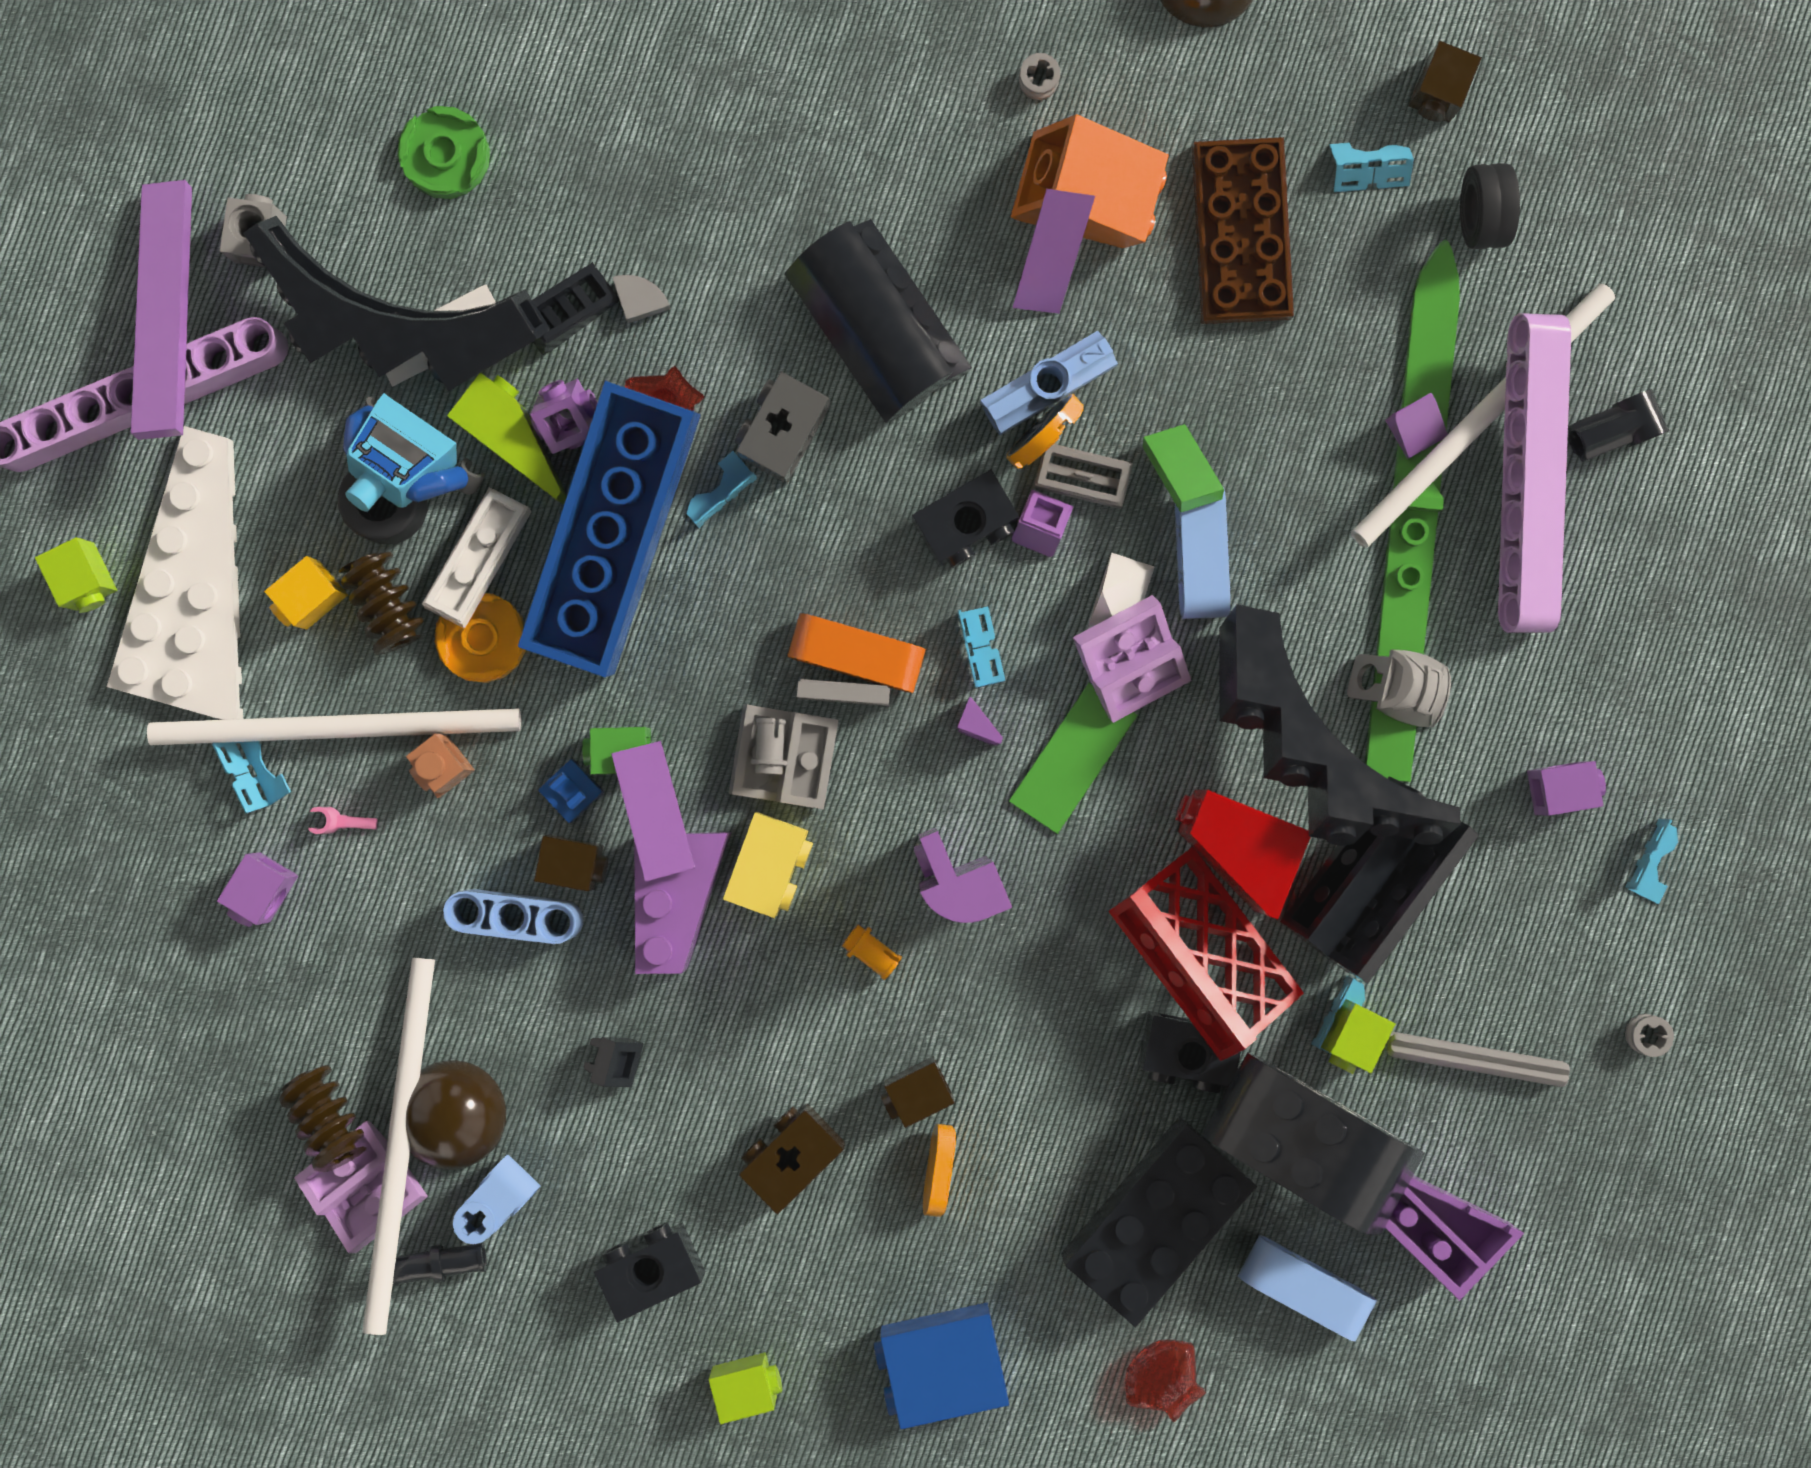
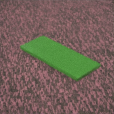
(1070, 761)

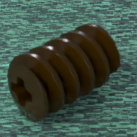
(381, 602)
(320, 1120)

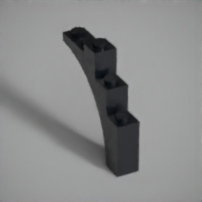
(388, 334)
(1300, 750)

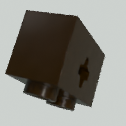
(781, 1182)

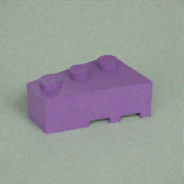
(674, 907)
(1450, 1235)

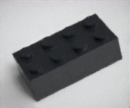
(1157, 1221)

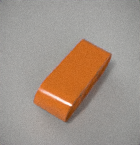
(856, 653)

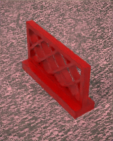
(1186, 970)

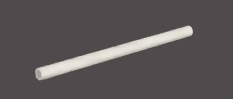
(1463, 434)
(334, 726)
(398, 1148)

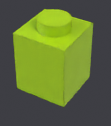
(76, 575)
(1357, 1037)
(744, 1387)

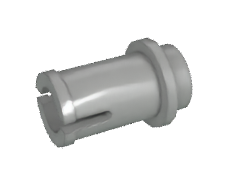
(769, 746)

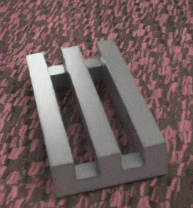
(1078, 492)
(843, 692)

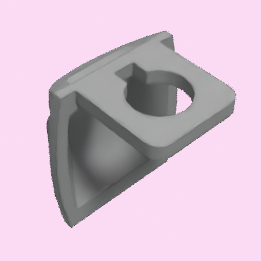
(1411, 687)

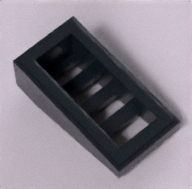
(575, 321)

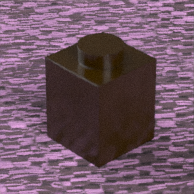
(1444, 82)
(571, 863)
(917, 1093)

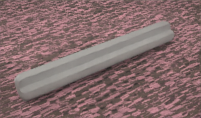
(1478, 1059)

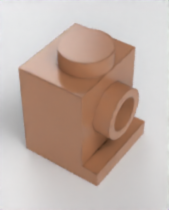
(438, 765)

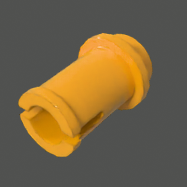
(871, 951)

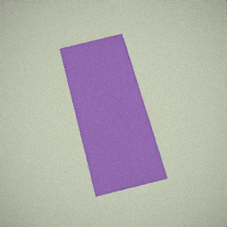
(1053, 251)
(653, 811)

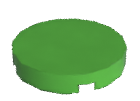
(443, 152)

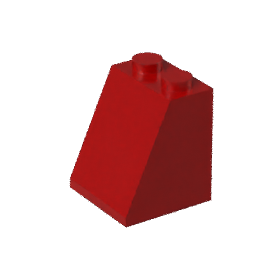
(1244, 847)

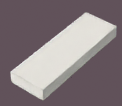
(476, 557)

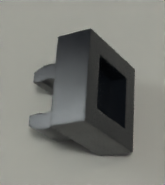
(615, 1061)

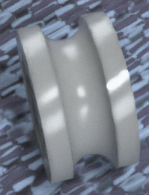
(1030, 66)
(1665, 1035)

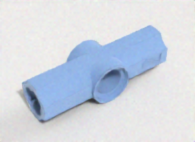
(1072, 367)

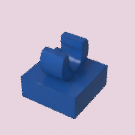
(571, 790)

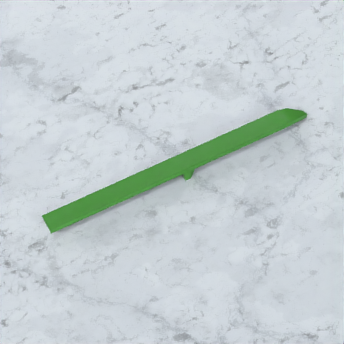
(1414, 531)

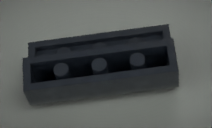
(876, 318)
(1373, 895)

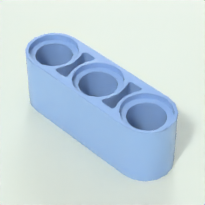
(1203, 561)
(491, 916)
(1307, 1288)

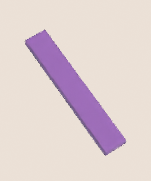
(161, 310)

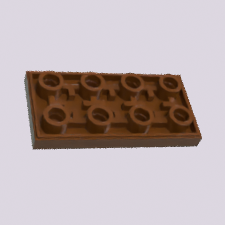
(1242, 230)

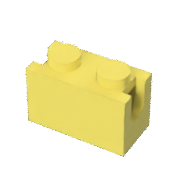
(767, 865)

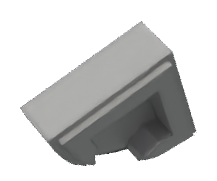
(639, 297)

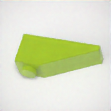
(503, 425)

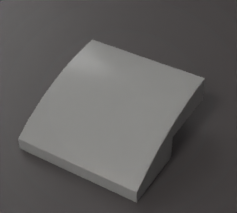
(807, 748)

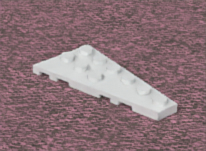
(186, 602)

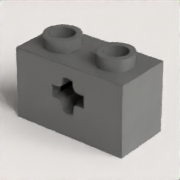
(804, 414)

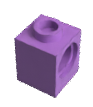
(1566, 788)
(256, 889)

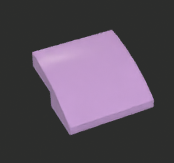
(1132, 658)
(352, 1191)

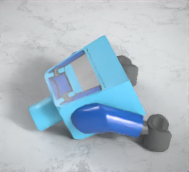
(400, 457)

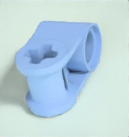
(498, 1197)

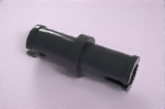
(440, 1263)

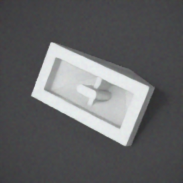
(1122, 587)

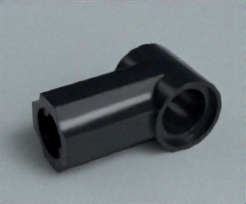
(1627, 423)

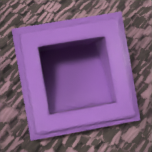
(1417, 426)
(1042, 523)
(977, 725)

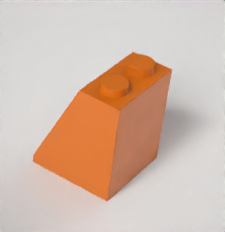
(1098, 162)

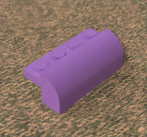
(960, 893)

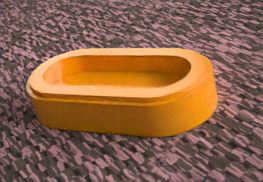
(939, 1170)

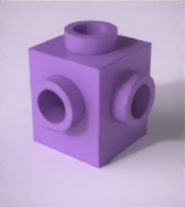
(557, 426)

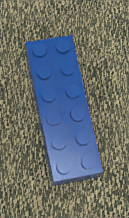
(609, 530)

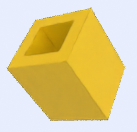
(304, 594)

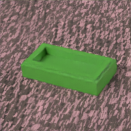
(1183, 468)

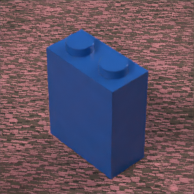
(941, 1366)

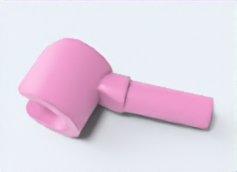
(335, 821)

